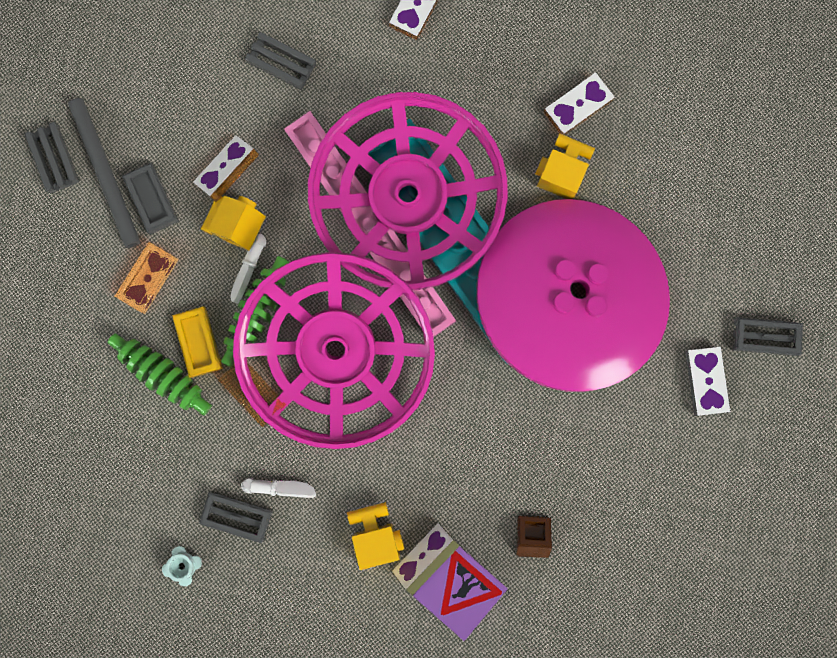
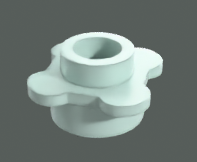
(172, 570)

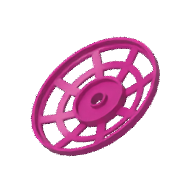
(404, 171)
(329, 370)

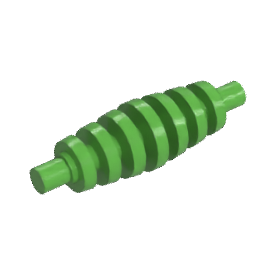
(258, 313)
(159, 374)

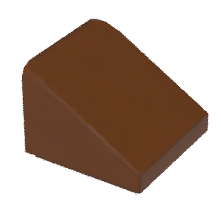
(533, 536)

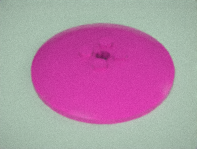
(546, 329)

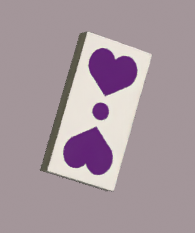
(425, 559)

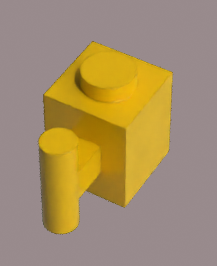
(564, 172)
(234, 221)
(375, 544)

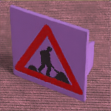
(460, 593)

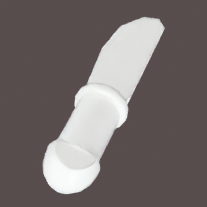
(247, 268)
(281, 488)

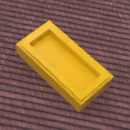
(197, 342)

